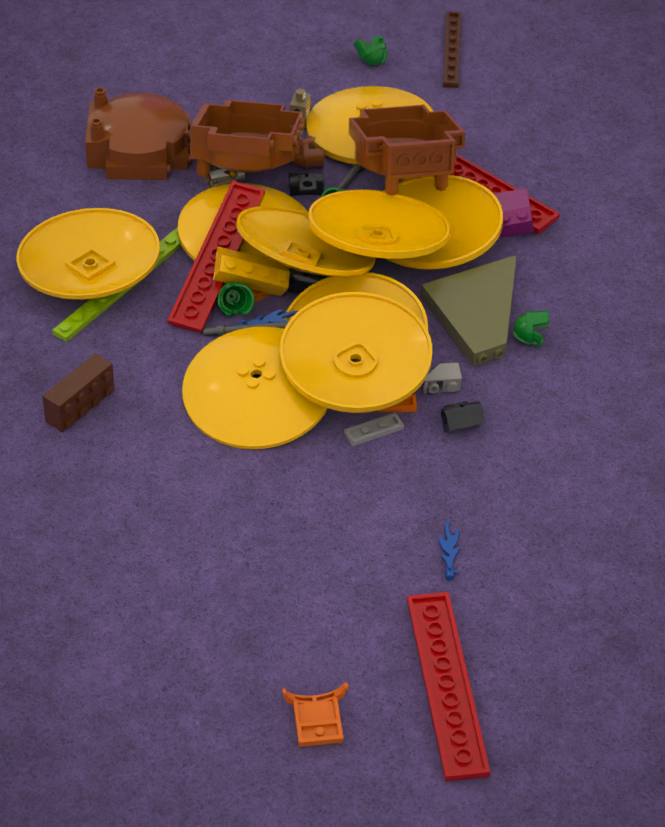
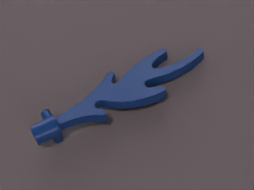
(275, 316)
(448, 548)

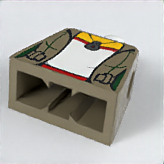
(301, 102)
(222, 176)

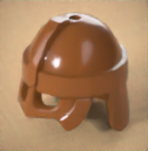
(309, 157)

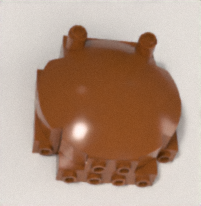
(137, 136)
(245, 136)
(407, 144)

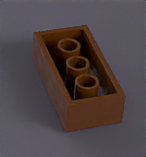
(78, 392)

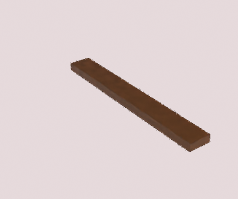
(452, 50)

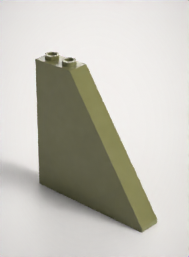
(475, 308)

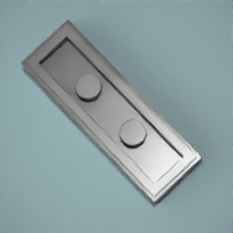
(373, 429)

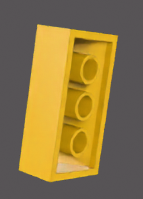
(252, 271)

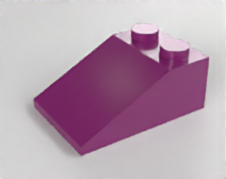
(516, 212)

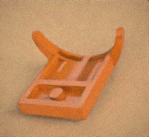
(317, 717)

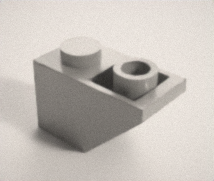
(443, 378)

